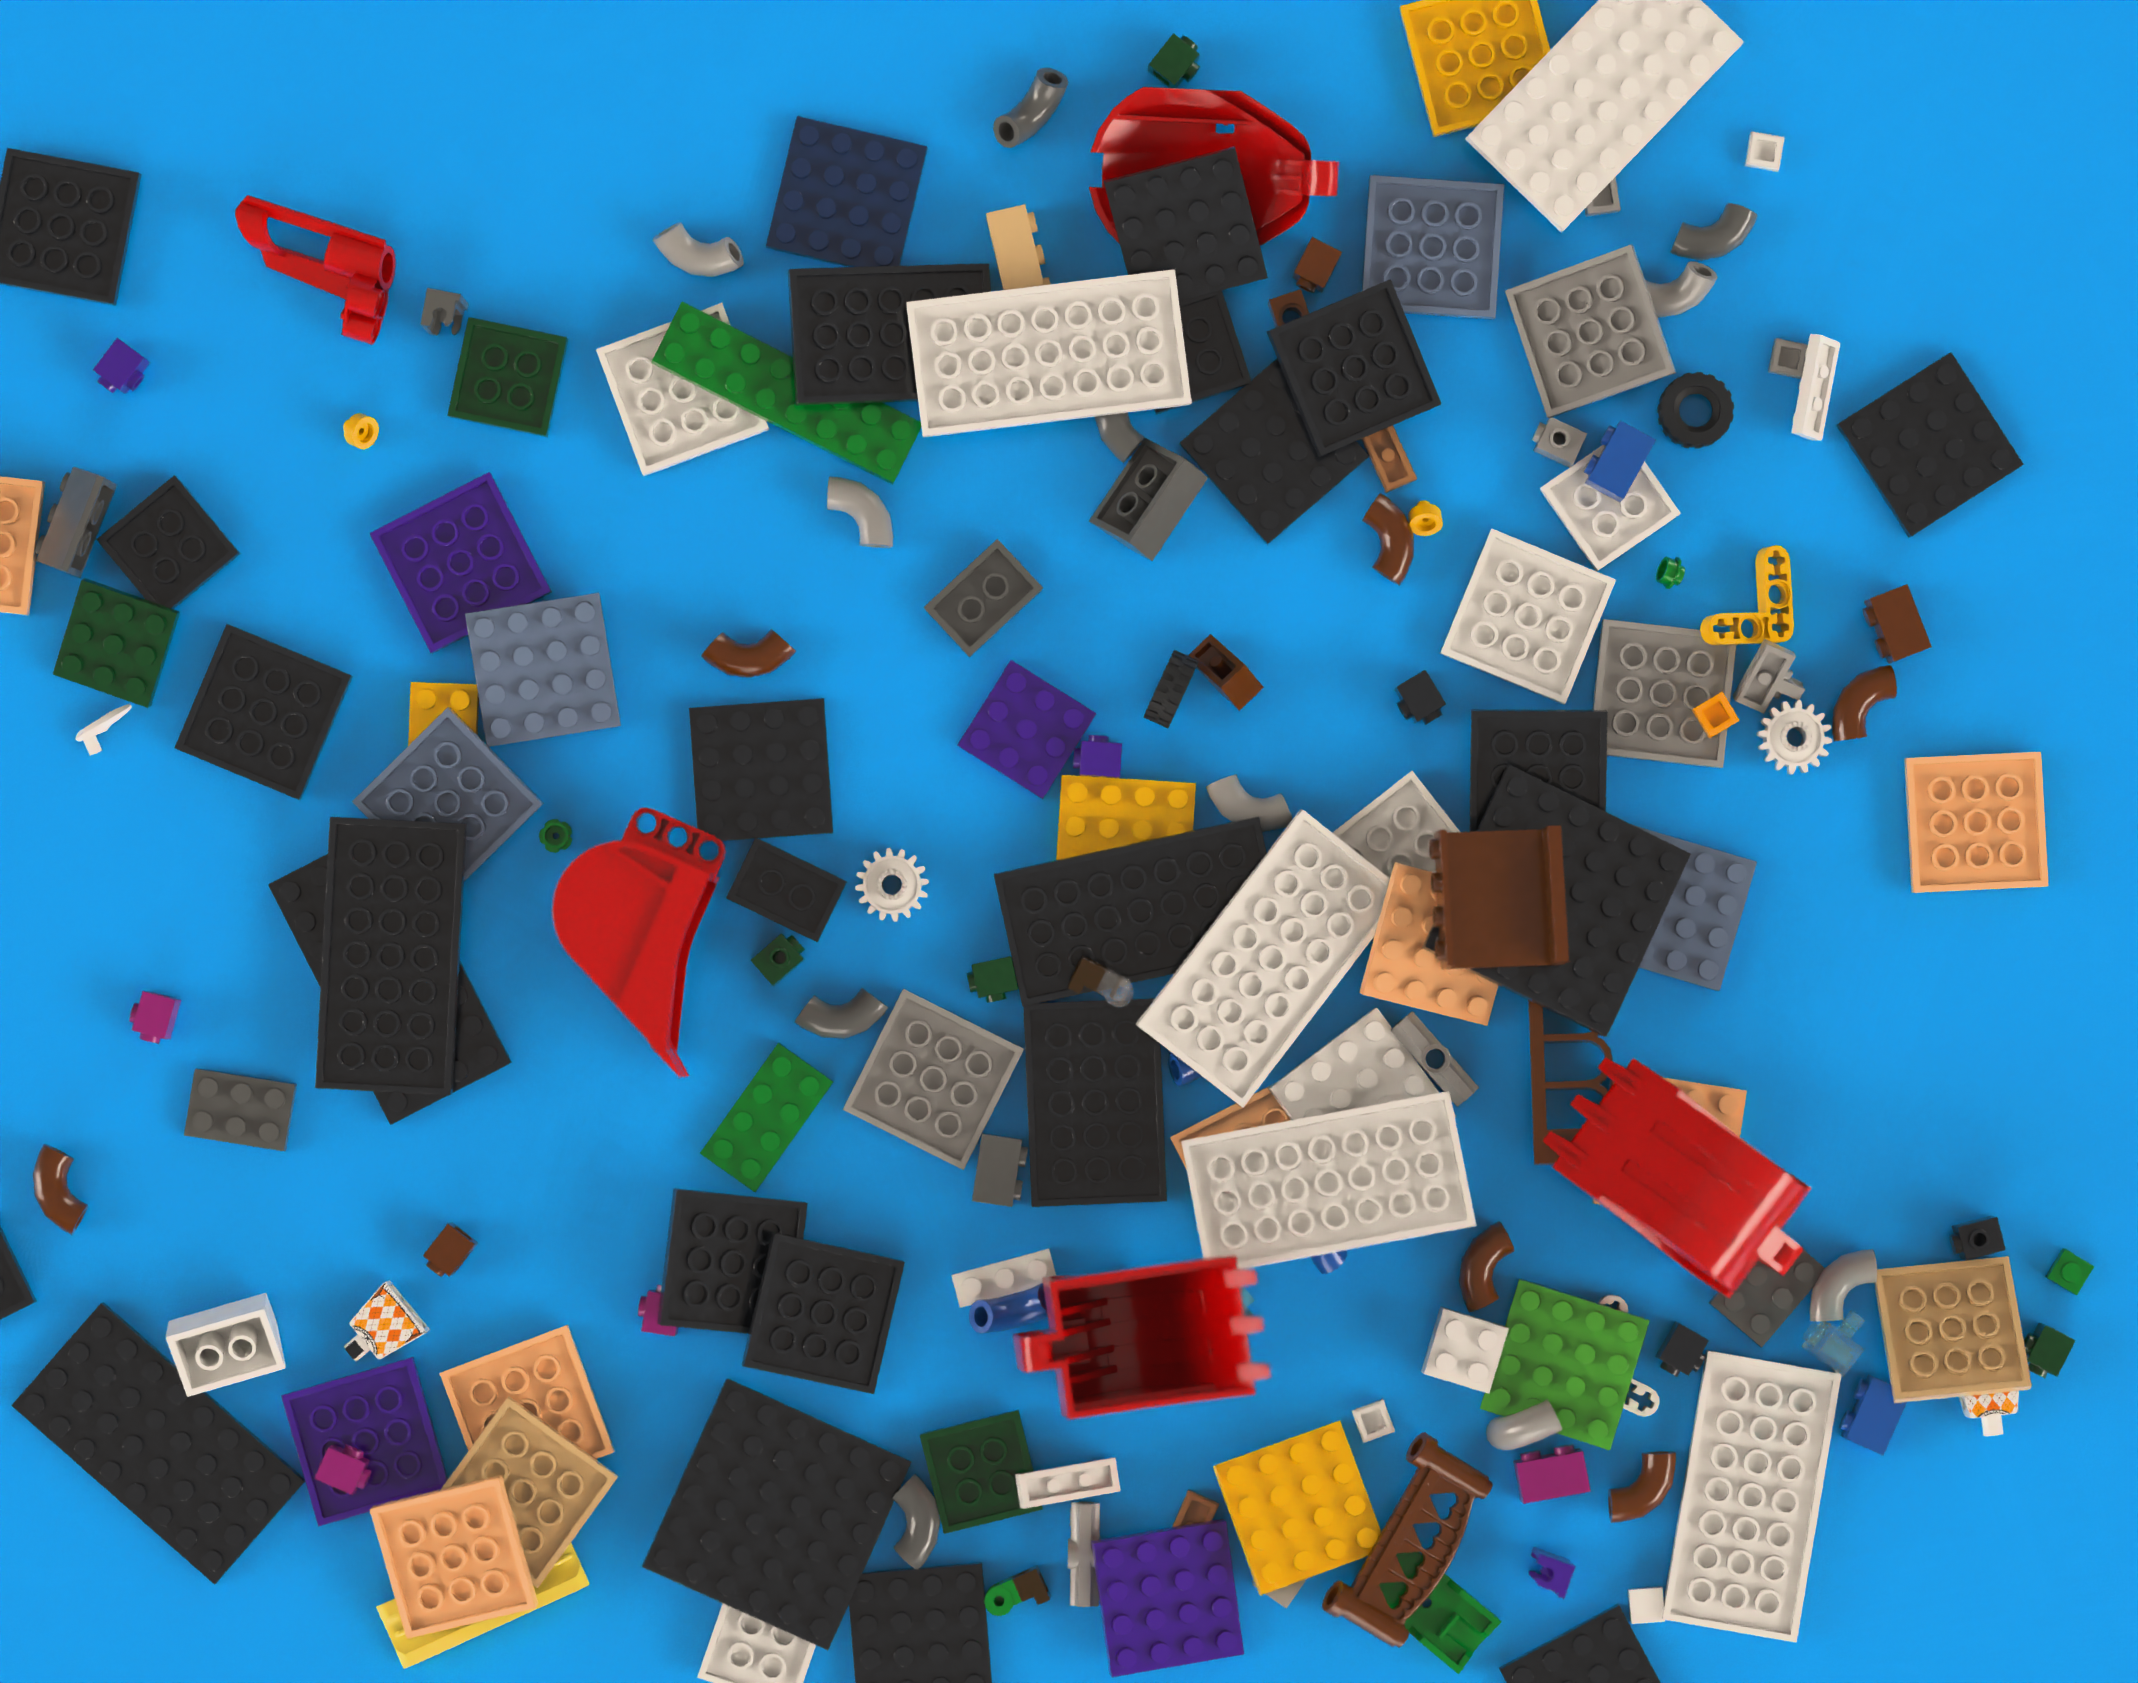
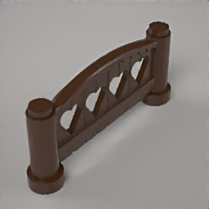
(1364, 1600)

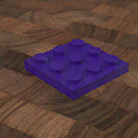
(1026, 729)

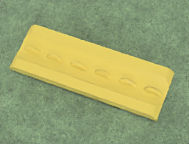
(563, 1579)

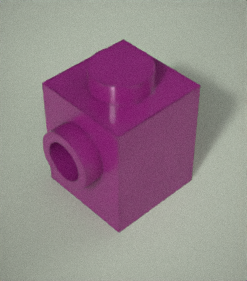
(154, 1016)
(649, 1311)
(344, 1469)

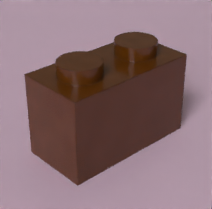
(1896, 624)

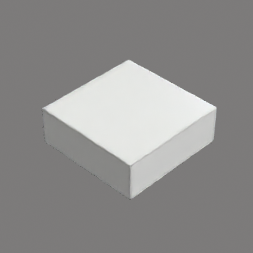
(1764, 151)
(1373, 1420)
(1646, 1605)

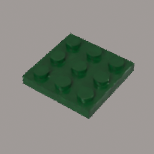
(507, 377)
(116, 643)
(976, 1469)

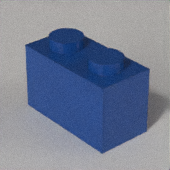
(1619, 460)
(1873, 1415)

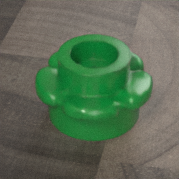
(1670, 572)
(554, 826)

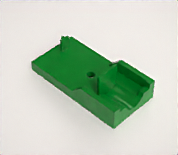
(1453, 1621)

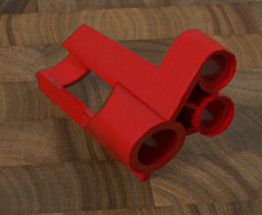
(353, 267)

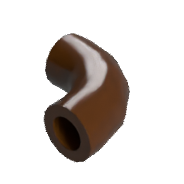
(1395, 539)
(748, 659)
(1858, 698)
(52, 1189)
(1478, 1266)
(1648, 1489)

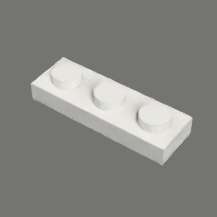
(1815, 387)
(1003, 1277)
(1067, 1482)

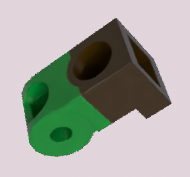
(1016, 1589)

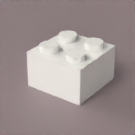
(1464, 1350)

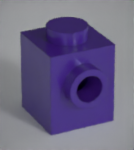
(121, 368)
(1098, 757)

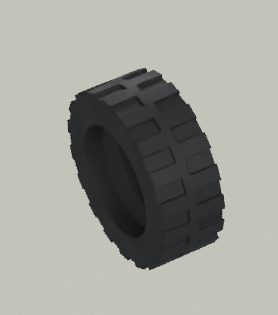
(1721, 410)
(1171, 689)

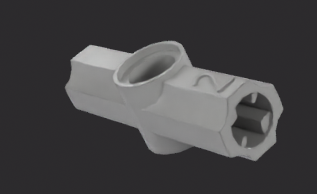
(1419, 1042)
(1084, 1529)

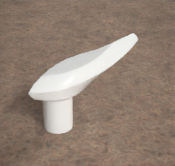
(102, 724)

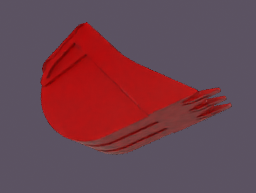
(632, 919)
(1681, 1178)
(1146, 1337)

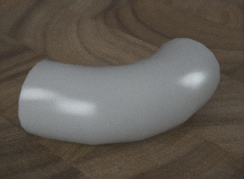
(698, 257)
(1682, 292)
(865, 508)
(1237, 804)
(1837, 1281)
(1523, 1427)

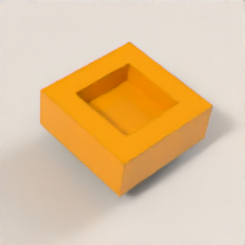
(1715, 715)

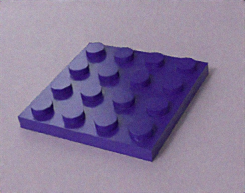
(458, 560)
(383, 1417)
(1167, 1597)

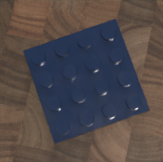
(846, 195)

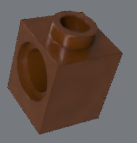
(1316, 266)
(1291, 301)
(449, 1250)

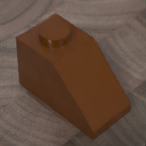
(1226, 672)

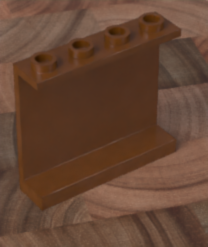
(1499, 898)

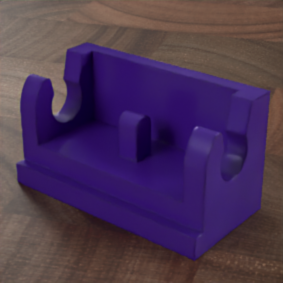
(1555, 1572)

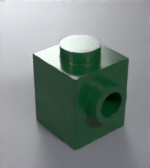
(1175, 61)
(779, 958)
(993, 979)
(2047, 1350)

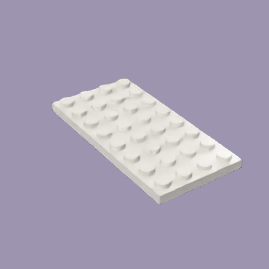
(1601, 99)
(1048, 353)
(1269, 959)
(1330, 1182)
(1751, 1496)

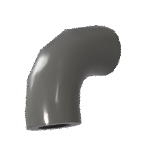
(1032, 110)
(1717, 239)
(1119, 434)
(841, 1020)
(921, 1525)

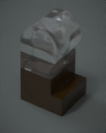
(1103, 980)

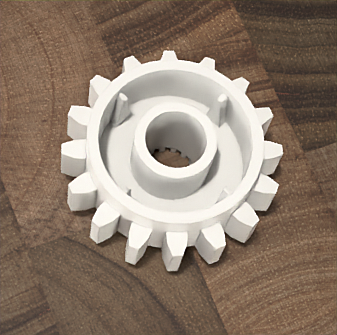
(1812, 735)
(879, 871)

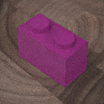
(1552, 1474)

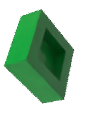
(2069, 1271)

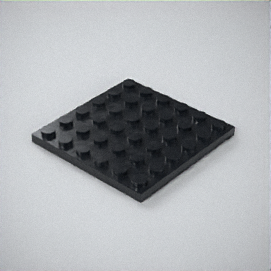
(1614, 898)
(776, 1514)

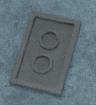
(983, 598)
(240, 1109)
(1767, 1297)

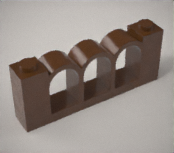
(1542, 1153)

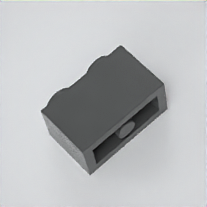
(998, 1170)

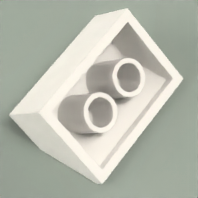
(226, 1344)

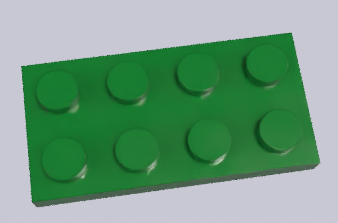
(766, 1117)

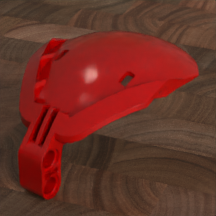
(1178, 124)

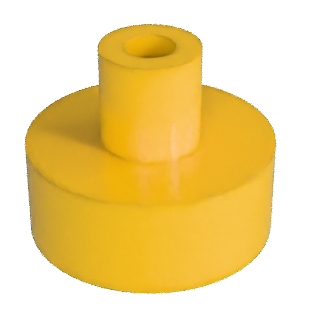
(361, 430)
(1425, 518)

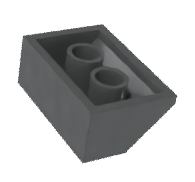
(1148, 499)
(75, 521)

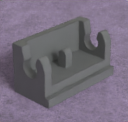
(444, 308)

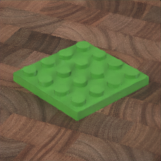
(1571, 1355)

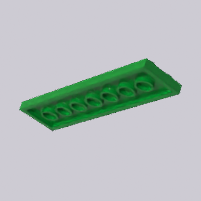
(763, 385)

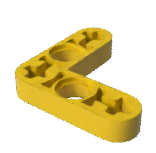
(1762, 620)

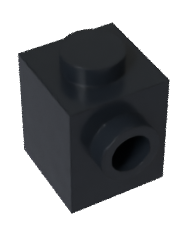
(1419, 699)
(1977, 1238)
(1682, 1350)

